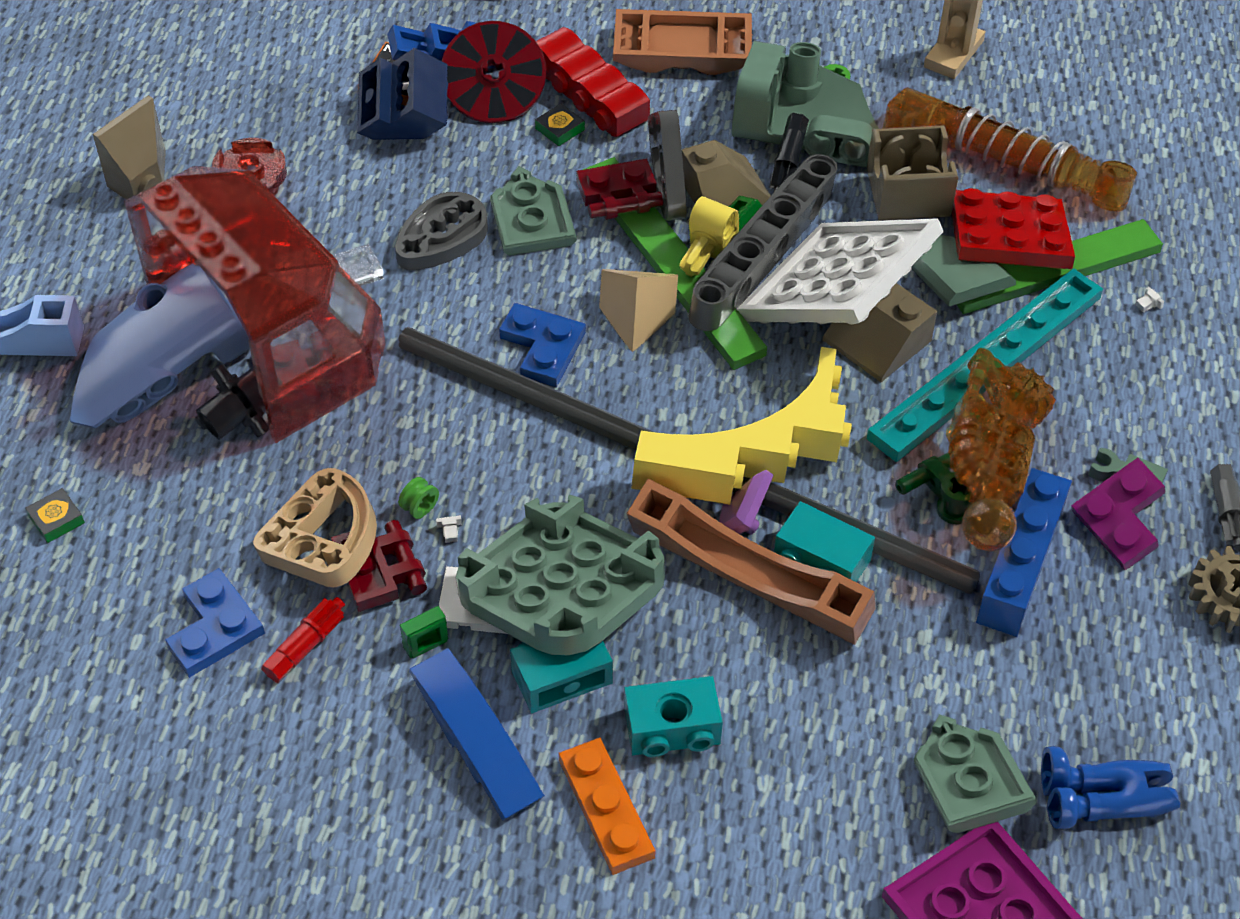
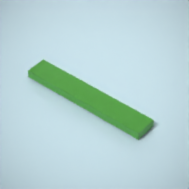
(1092, 255)

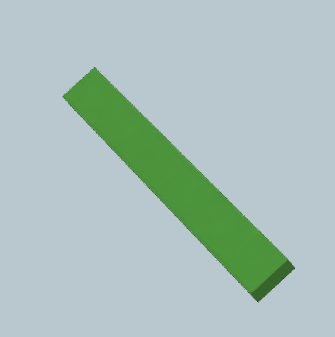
(664, 251)

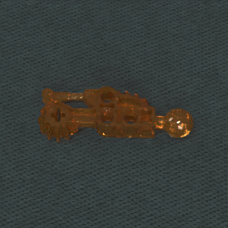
(995, 444)

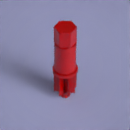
(304, 638)

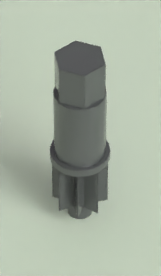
(1228, 502)

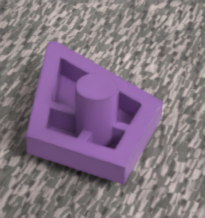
(745, 504)

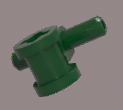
(937, 476)

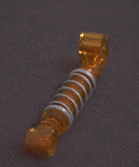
(1106, 183)

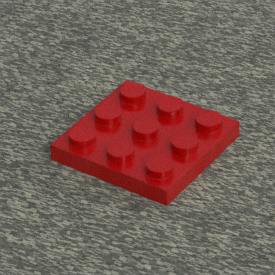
(1012, 229)

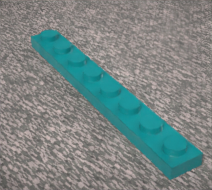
(1010, 343)

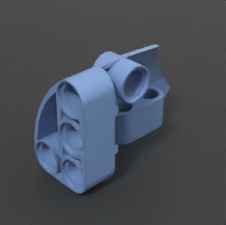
(151, 342)

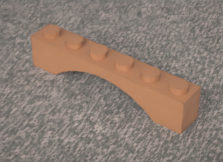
(804, 590)

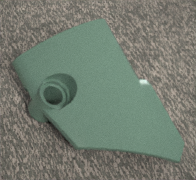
(784, 84)

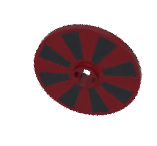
(507, 49)

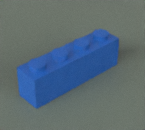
(1022, 560)

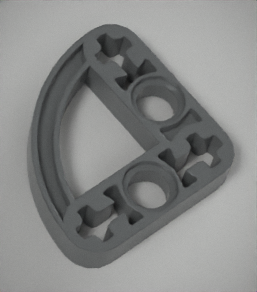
(668, 162)

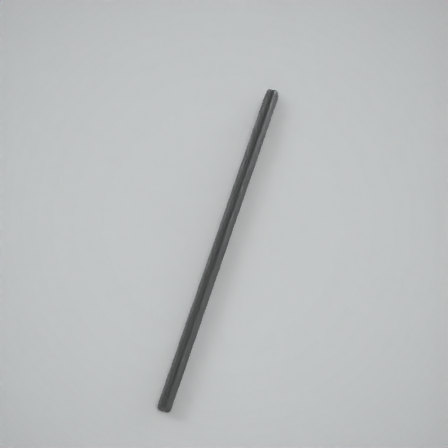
(628, 433)

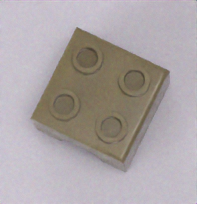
(911, 173)

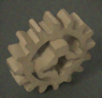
(1217, 587)

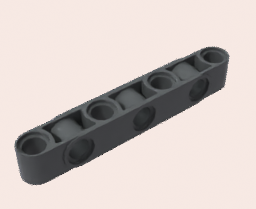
(762, 243)

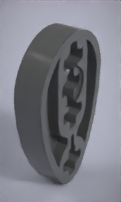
(440, 246)

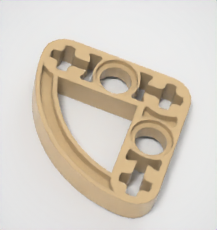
(285, 539)

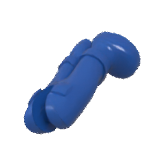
(1136, 784)

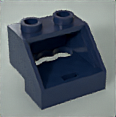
(382, 99)

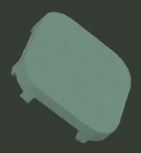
(561, 578)

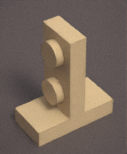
(956, 38)

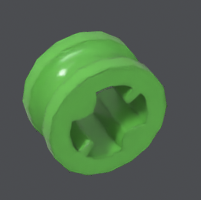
(418, 497)

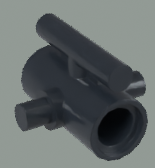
(234, 404)

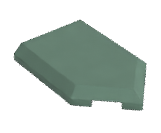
(531, 215)
(957, 279)
(971, 776)

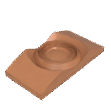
(682, 40)

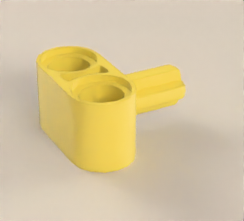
(710, 230)

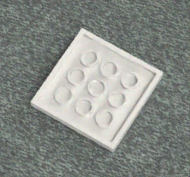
(840, 271)

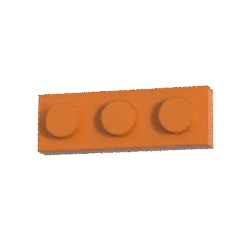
(606, 806)

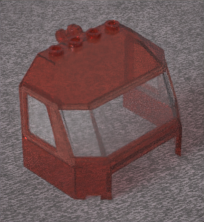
(306, 318)

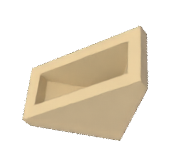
(637, 303)

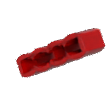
(592, 83)

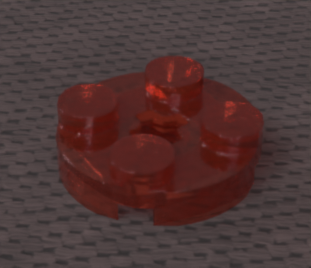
(257, 152)

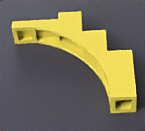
(716, 462)

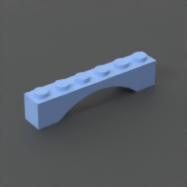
(42, 327)

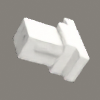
(1149, 300)
(449, 527)

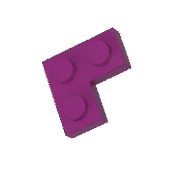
(1112, 509)

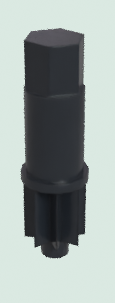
(789, 150)

